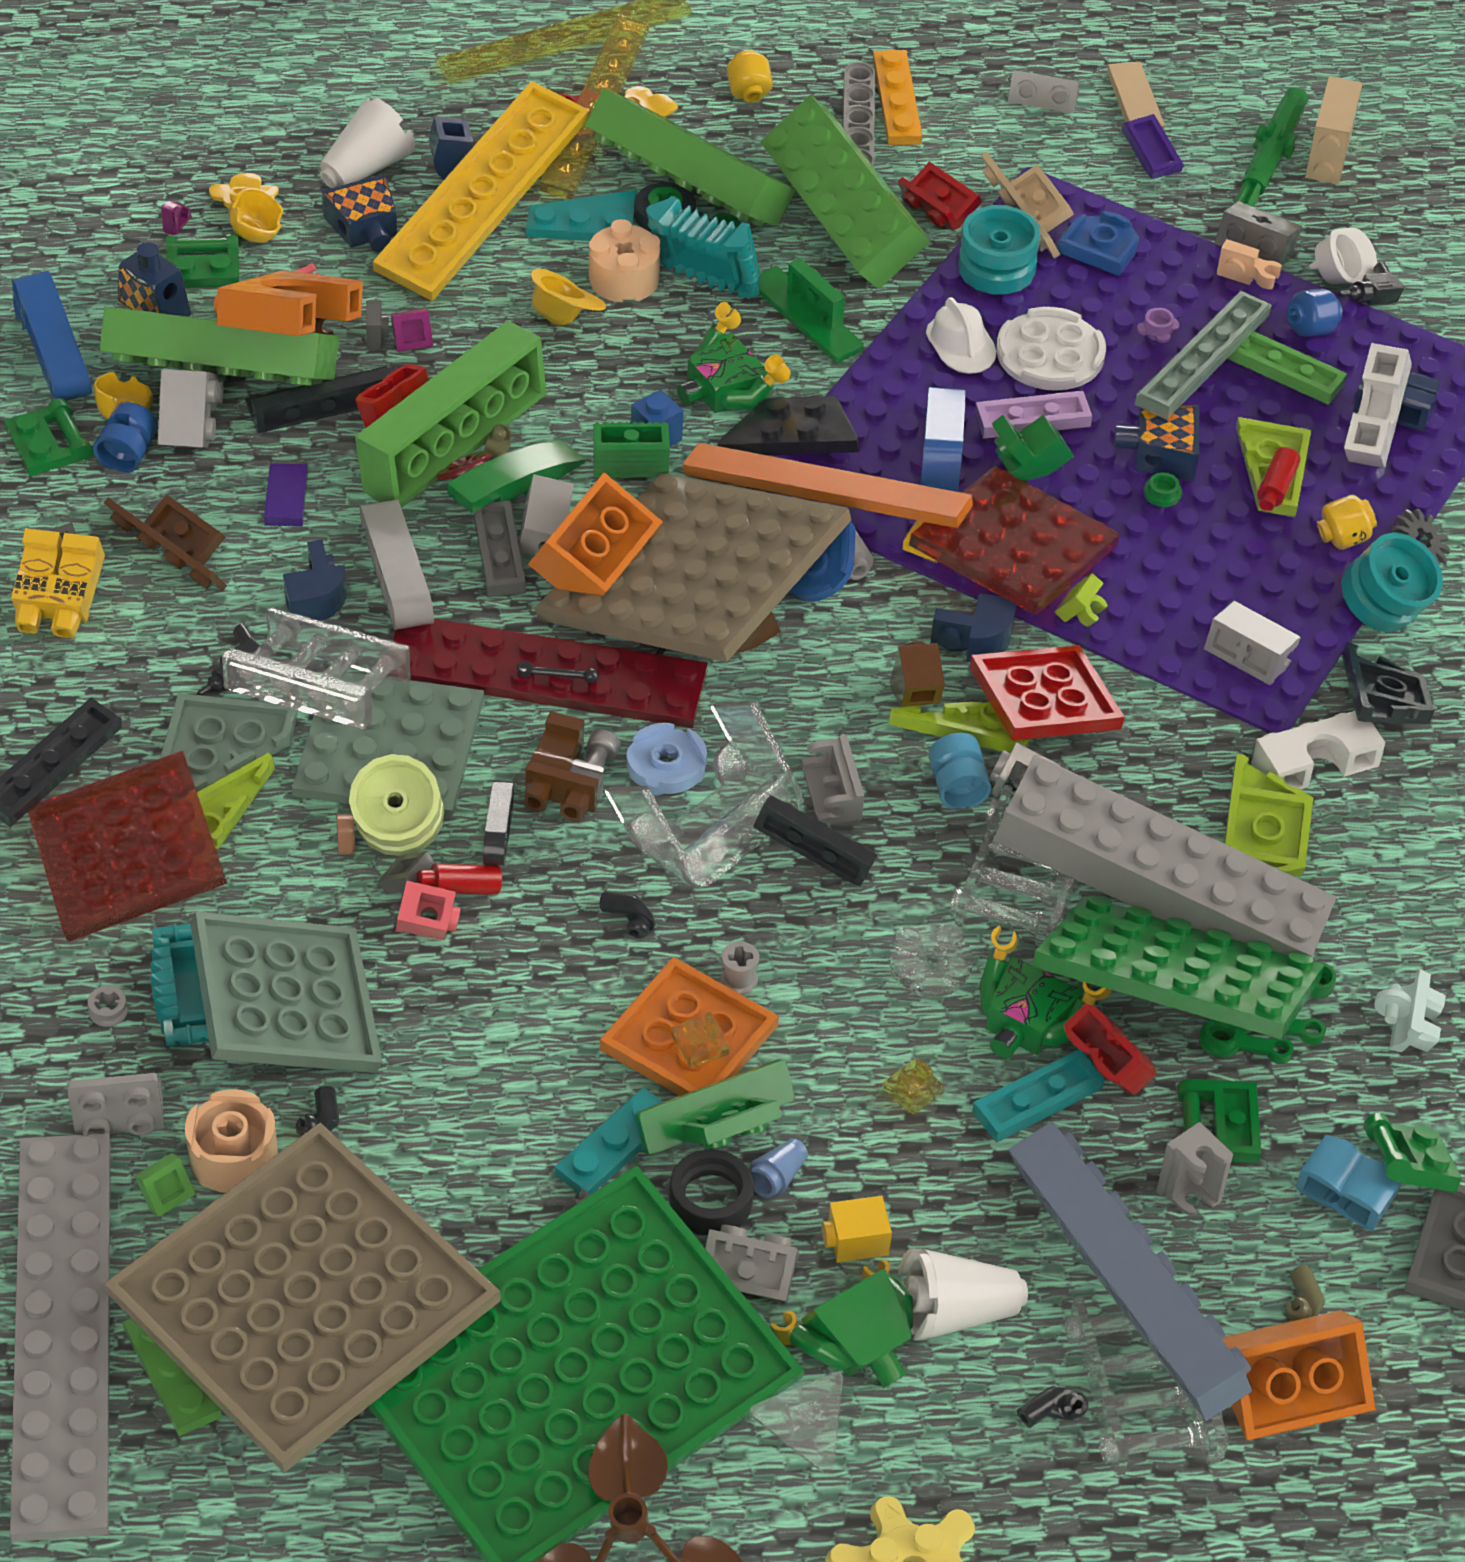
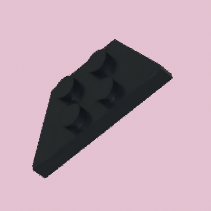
(794, 427)
(1386, 690)

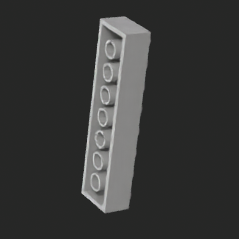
(1158, 862)

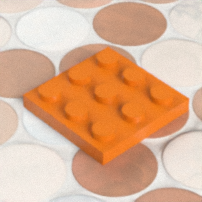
(681, 993)

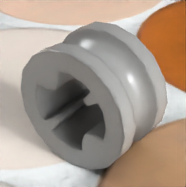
(105, 1016)

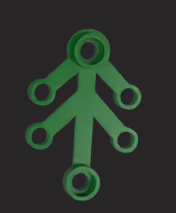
(1238, 1040)

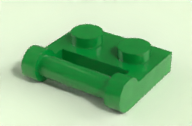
(205, 270)
(37, 444)
(1233, 1111)
(1413, 1154)

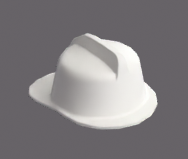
(1344, 256)
(961, 338)

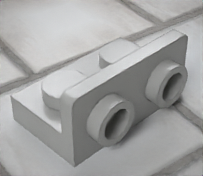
(1012, 766)
(752, 1264)

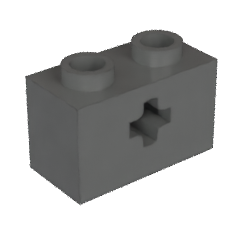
(1259, 230)

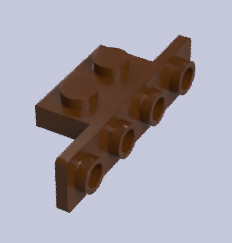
(179, 532)

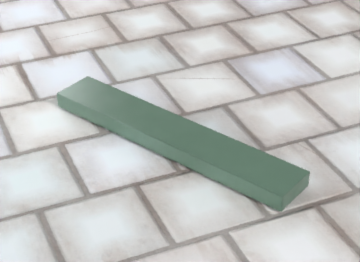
(1203, 355)

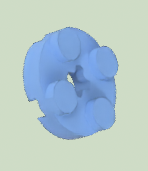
(666, 777)

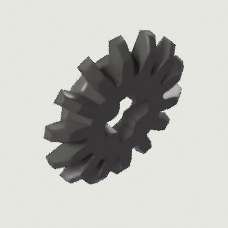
(1415, 524)

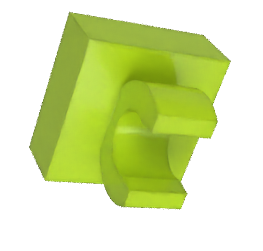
(1081, 600)

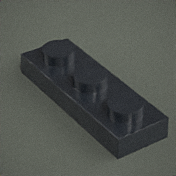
(814, 840)

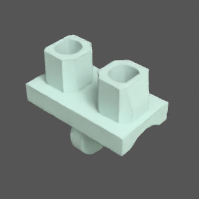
(1406, 1010)

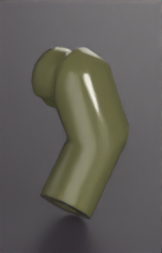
(498, 441)
(1309, 1298)

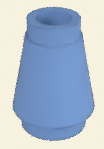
(777, 1168)

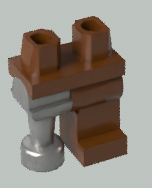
(558, 773)

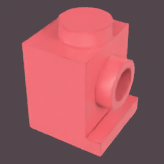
(424, 898)

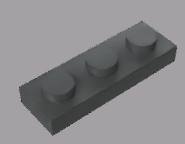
(499, 549)

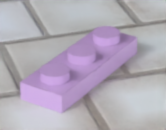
(1062, 410)

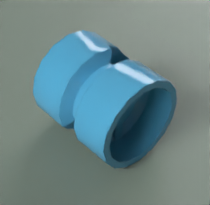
(959, 770)

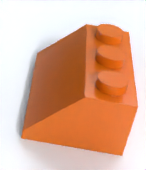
(596, 540)
(1303, 1374)

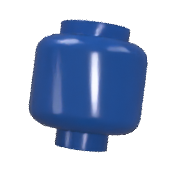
(1314, 312)

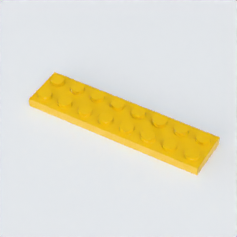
(481, 191)

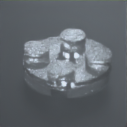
(935, 940)

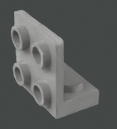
(117, 1104)

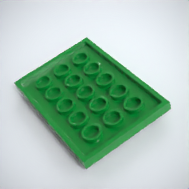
(1180, 965)

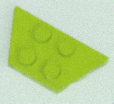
(1268, 818)

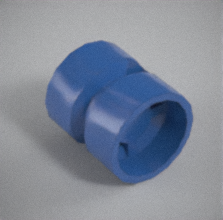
(125, 437)

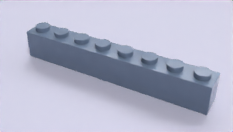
(1131, 1271)

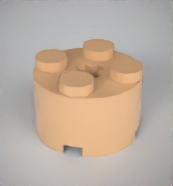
(624, 262)
(229, 1138)

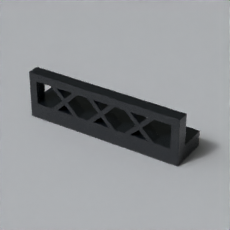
(311, 402)
(55, 759)

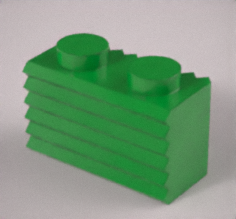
(631, 449)

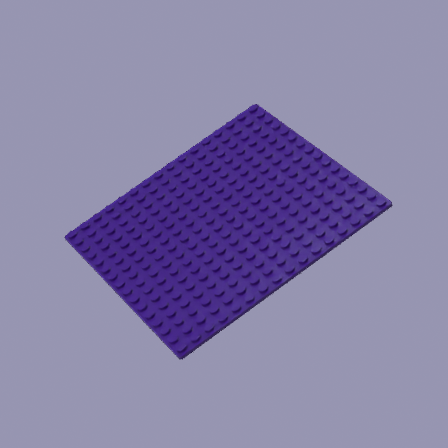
(1214, 545)

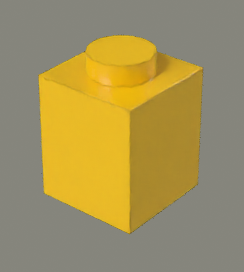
(857, 1229)

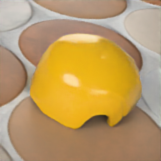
(255, 215)
(111, 391)

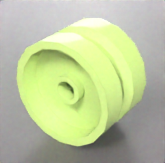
(391, 782)

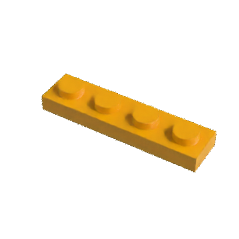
(897, 97)

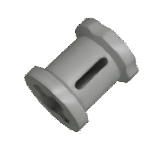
(740, 963)

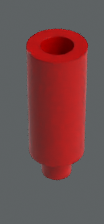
(1278, 478)
(463, 878)

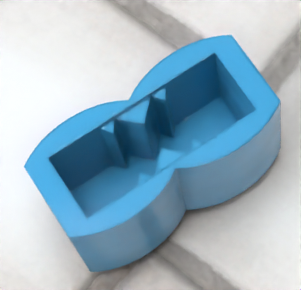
(1347, 1182)

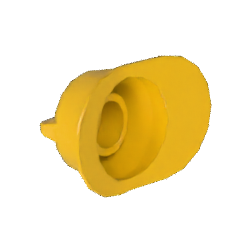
(560, 298)

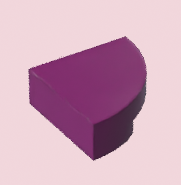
(174, 216)

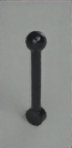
(526, 669)

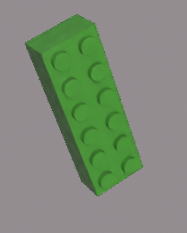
(689, 160)
(845, 192)
(205, 345)
(451, 414)

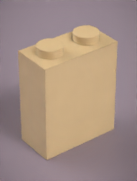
(1333, 130)

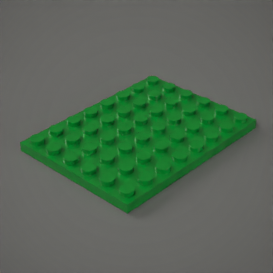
(592, 1323)

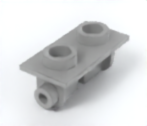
(1043, 91)

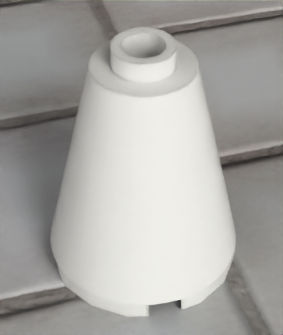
(366, 145)
(958, 1292)

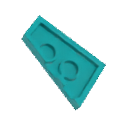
(579, 217)

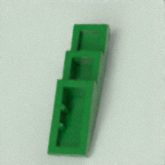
(512, 474)

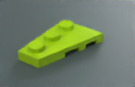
(1258, 445)

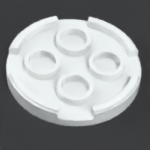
(1051, 349)

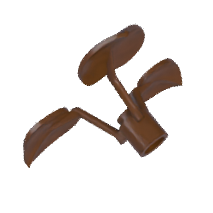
(624, 1470)

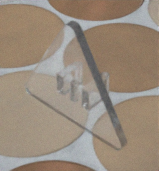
(806, 1419)

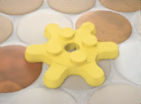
(905, 1542)

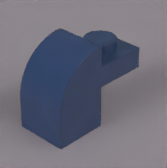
(449, 143)
(316, 591)
(979, 633)

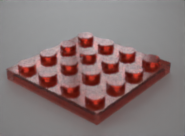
(1018, 541)
(126, 846)

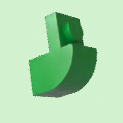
(1032, 451)

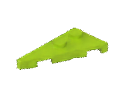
(960, 717)
(232, 795)

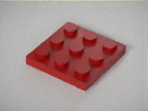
(1046, 692)

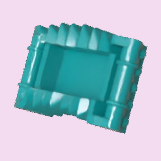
(705, 248)
(177, 986)

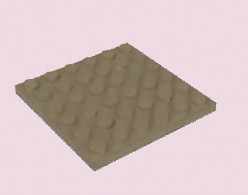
(706, 569)
(302, 1295)

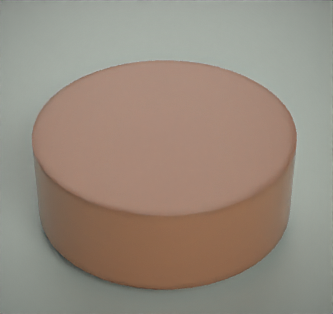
(345, 834)

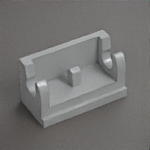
(544, 511)
(1251, 642)
(833, 781)
(1194, 1165)

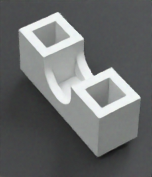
(1382, 397)
(1340, 739)

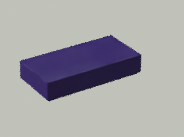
(1152, 146)
(286, 494)

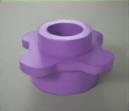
(1158, 325)

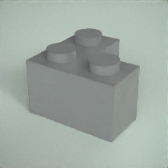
(186, 407)

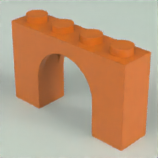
(287, 302)

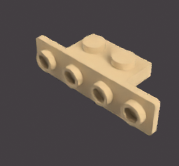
(1033, 195)

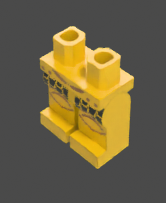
(56, 581)

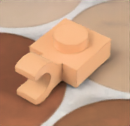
(1243, 265)

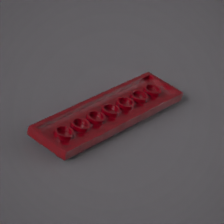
(487, 659)

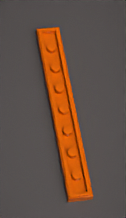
(828, 485)

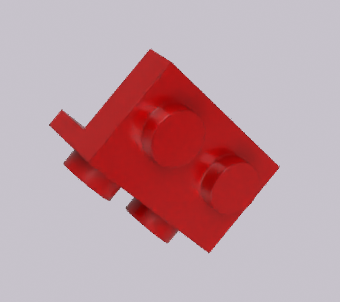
(939, 195)

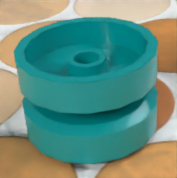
(999, 249)
(1392, 582)

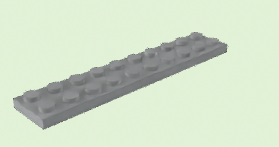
(62, 1340)

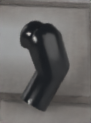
(634, 909)
(326, 1111)
(1054, 1403)

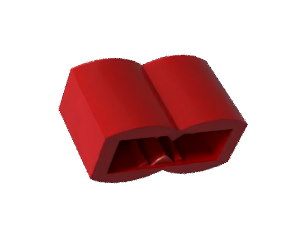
(392, 390)
(1110, 1049)

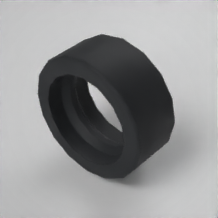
(714, 1163)

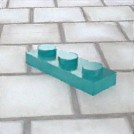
(1038, 1095)
(606, 1148)

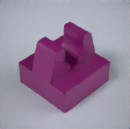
(411, 329)

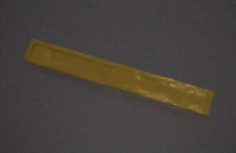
(554, 39)
(611, 73)

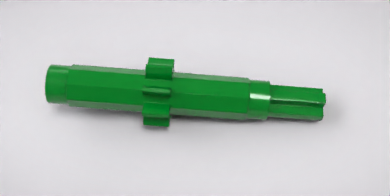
(1272, 144)

